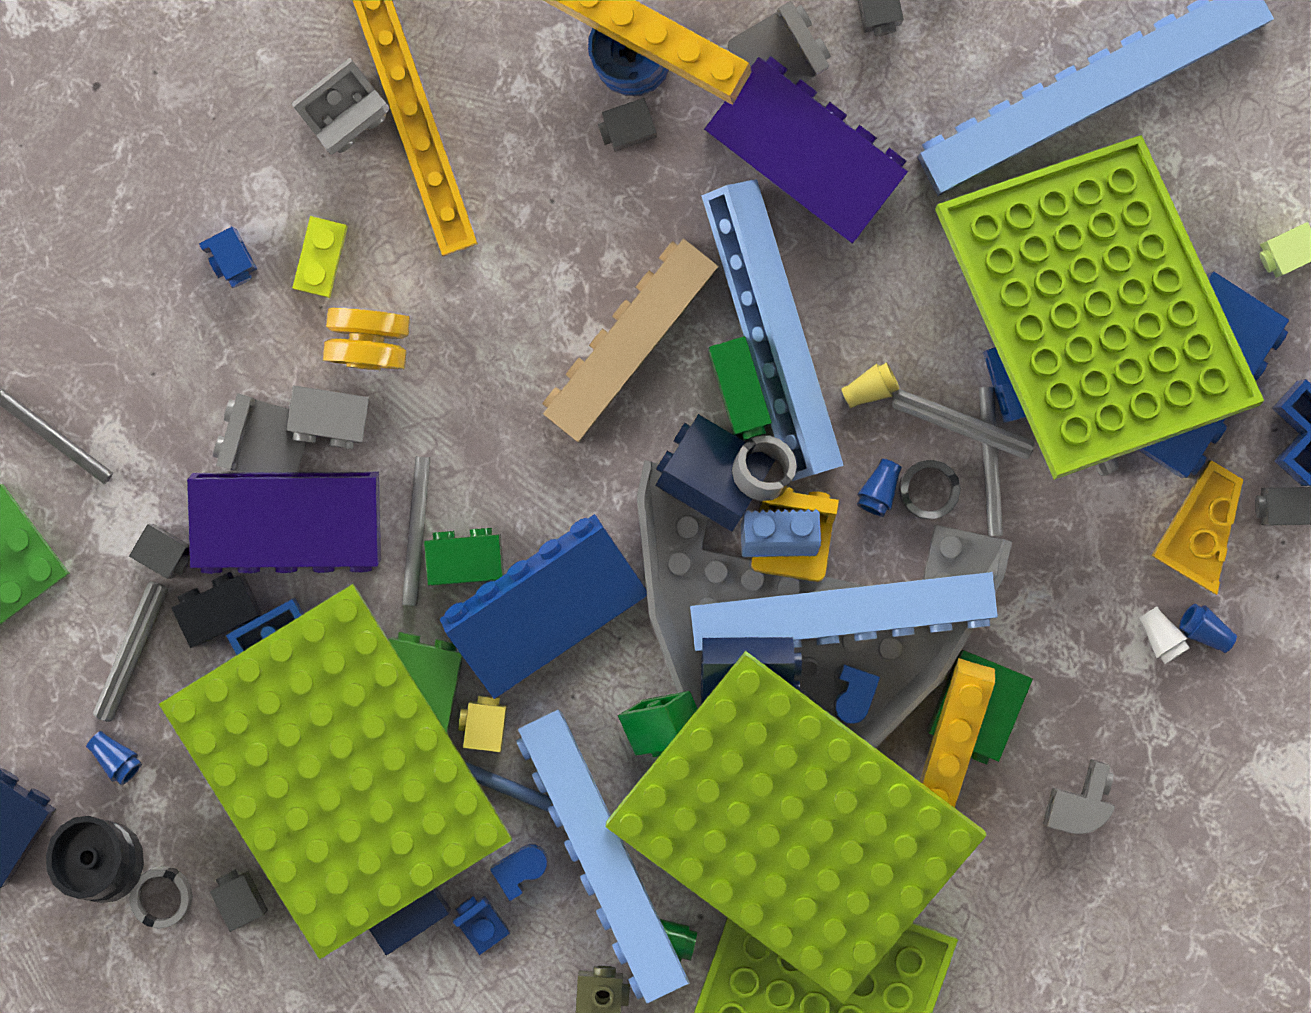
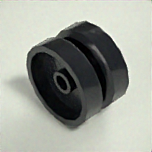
(94, 859)

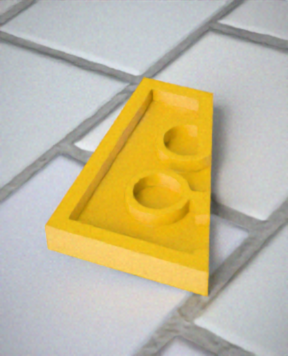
(1201, 528)

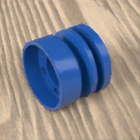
(616, 71)

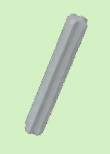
(963, 424)
(130, 651)

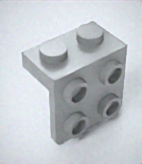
(787, 41)
(341, 107)
(257, 438)

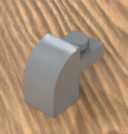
(1086, 811)

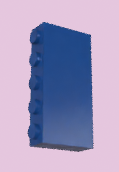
(1256, 331)
(543, 606)

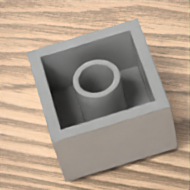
(327, 415)

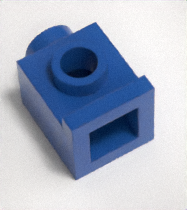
(229, 257)

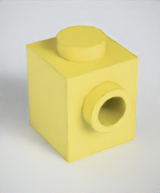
(483, 724)

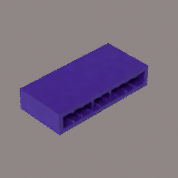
(808, 149)
(284, 521)

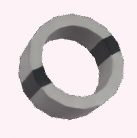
(753, 487)
(185, 891)

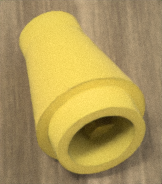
(871, 386)

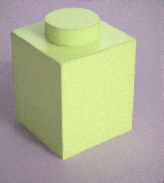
(1287, 250)

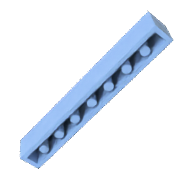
(772, 325)
(853, 611)
(603, 857)

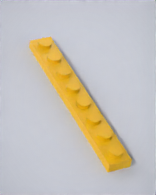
(416, 125)

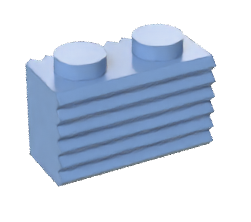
(780, 533)

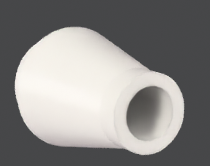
(1163, 635)

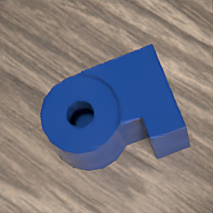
(855, 700)
(525, 863)

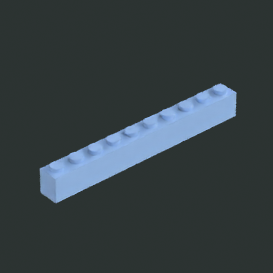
(1088, 90)

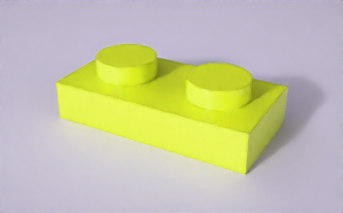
(320, 257)

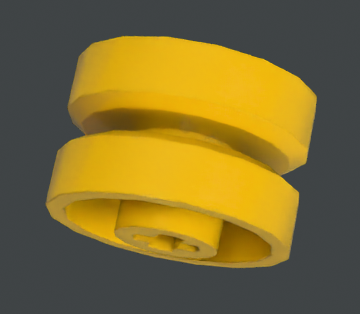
(366, 343)

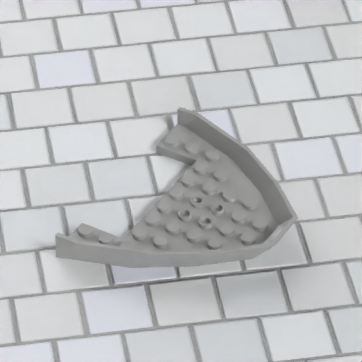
(686, 576)

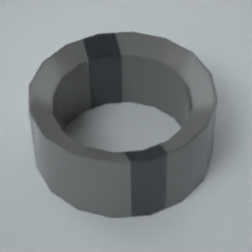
(954, 486)

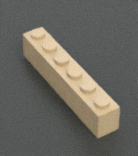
(630, 340)

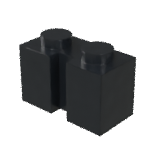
(215, 610)

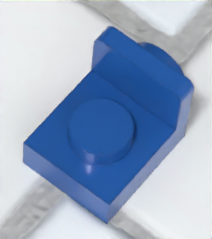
(480, 923)

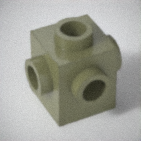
(601, 979)

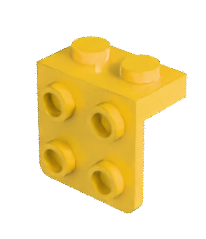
(800, 567)

